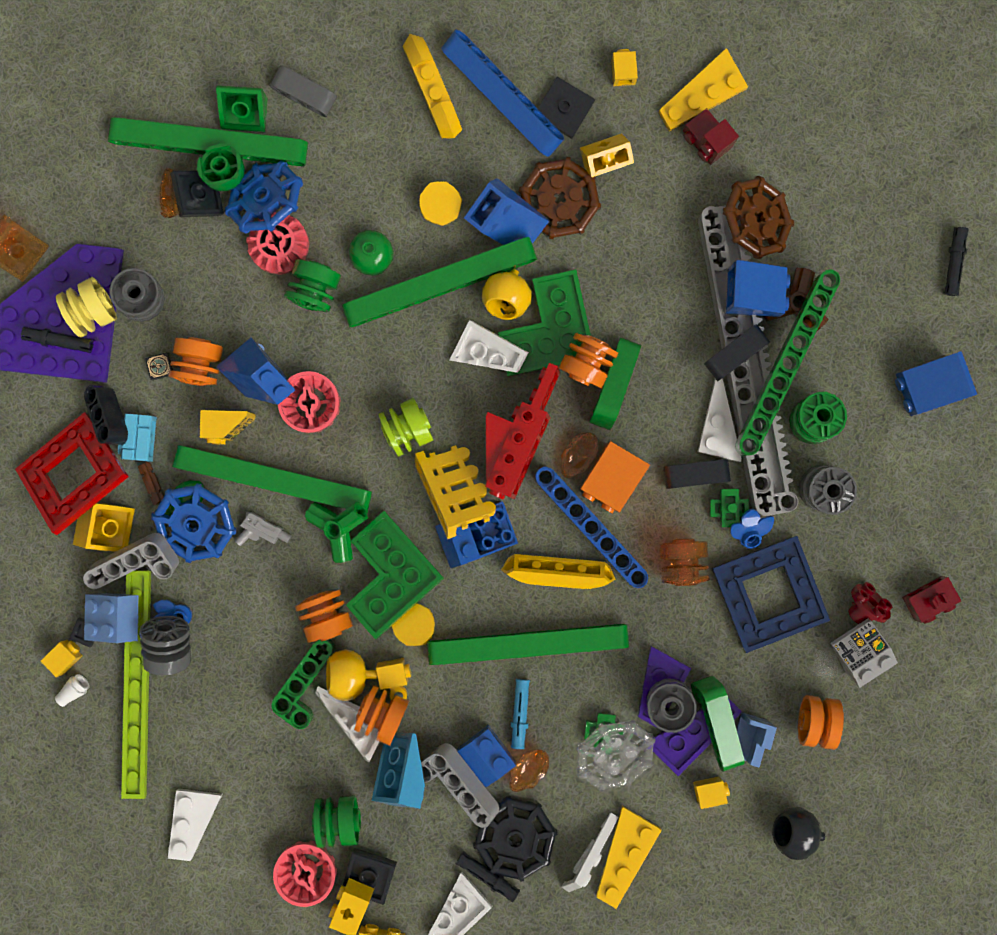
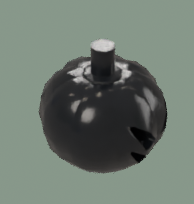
(797, 833)

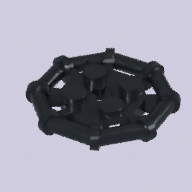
(522, 850)

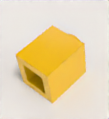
(624, 67)
(62, 657)
(711, 792)

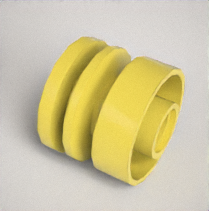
(83, 309)

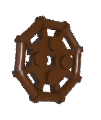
(572, 194)
(768, 215)

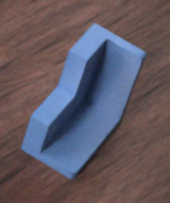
(754, 737)

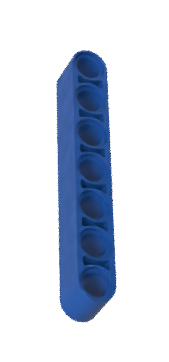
(502, 93)
(601, 532)

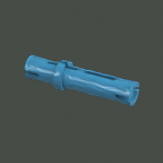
(520, 714)

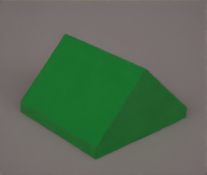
(242, 108)

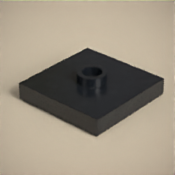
(566, 107)
(194, 196)
(371, 871)

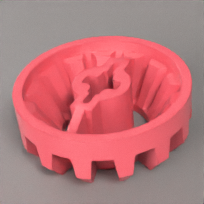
(284, 261)
(307, 382)
(300, 888)

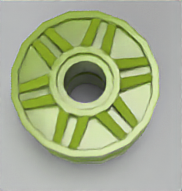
(405, 427)

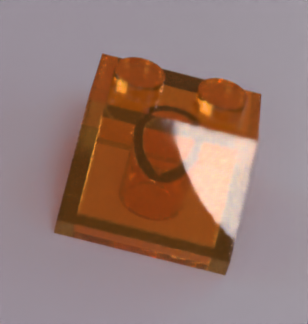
(19, 248)

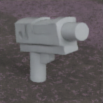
(258, 527)

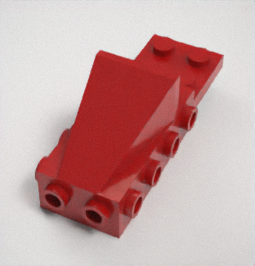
(505, 437)

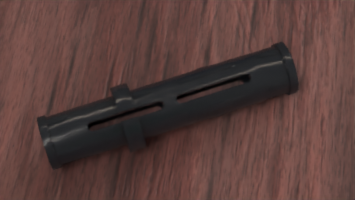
(955, 267)
(47, 337)
(495, 882)

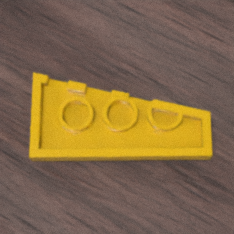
(708, 89)
(627, 852)

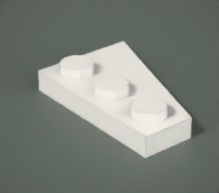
(487, 349)
(190, 819)
(461, 910)

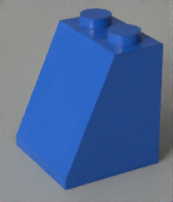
(757, 289)
(256, 374)
(935, 384)

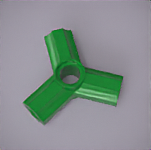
(337, 527)

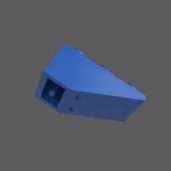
(505, 215)
(479, 538)

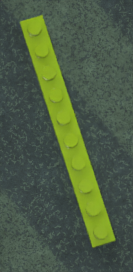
(136, 697)

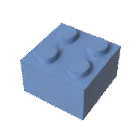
(111, 617)

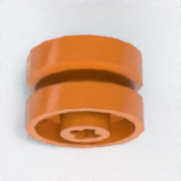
(820, 722)

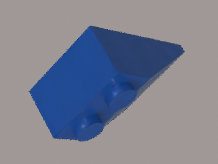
(487, 756)

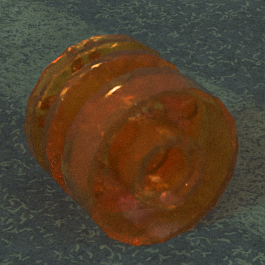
(684, 562)

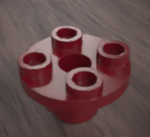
(868, 604)

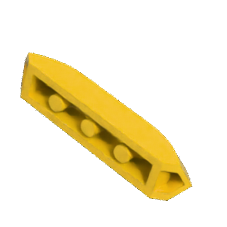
(432, 86)
(558, 571)

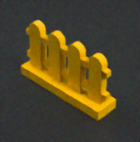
(452, 499)

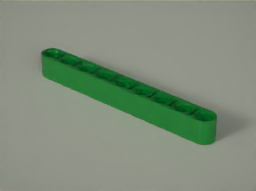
(197, 139)
(439, 282)
(796, 356)
(269, 478)
(527, 644)

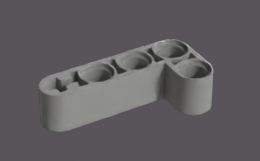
(127, 563)
(461, 783)

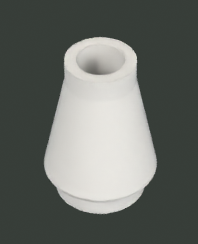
(73, 689)

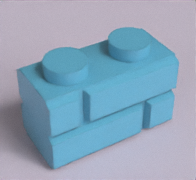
(140, 438)

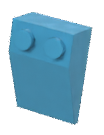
(400, 773)

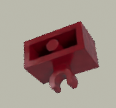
(932, 599)

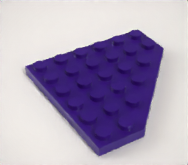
(37, 308)

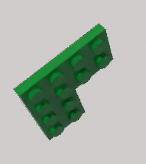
(561, 317)
(402, 578)

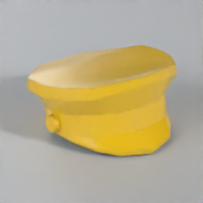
(440, 203)
(415, 626)

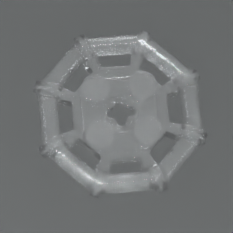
(627, 766)

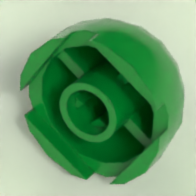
(221, 167)
(371, 252)

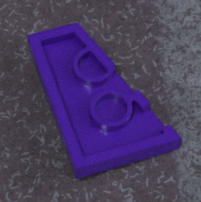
(659, 667)

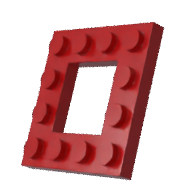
(33, 473)

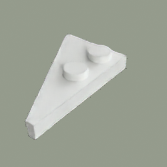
(718, 432)
(345, 715)
(591, 856)

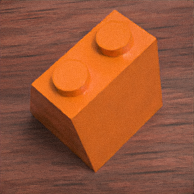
(613, 477)

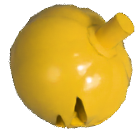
(507, 288)
(346, 675)

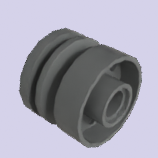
(127, 285)
(840, 485)
(165, 645)
(672, 719)

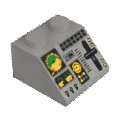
(864, 653)

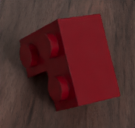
(710, 136)

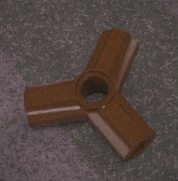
(800, 286)

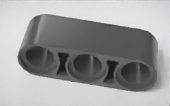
(303, 91)

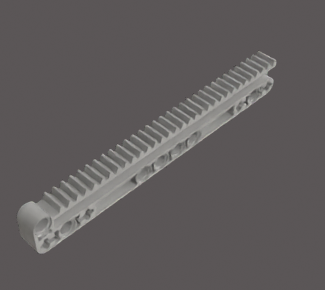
(754, 370)

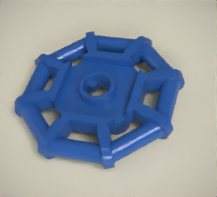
(275, 196)
(202, 514)

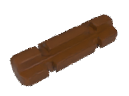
(151, 482)

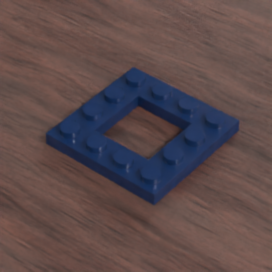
(759, 634)

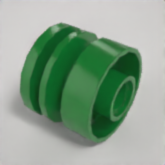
(312, 285)
(818, 418)
(338, 821)

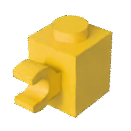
(393, 675)

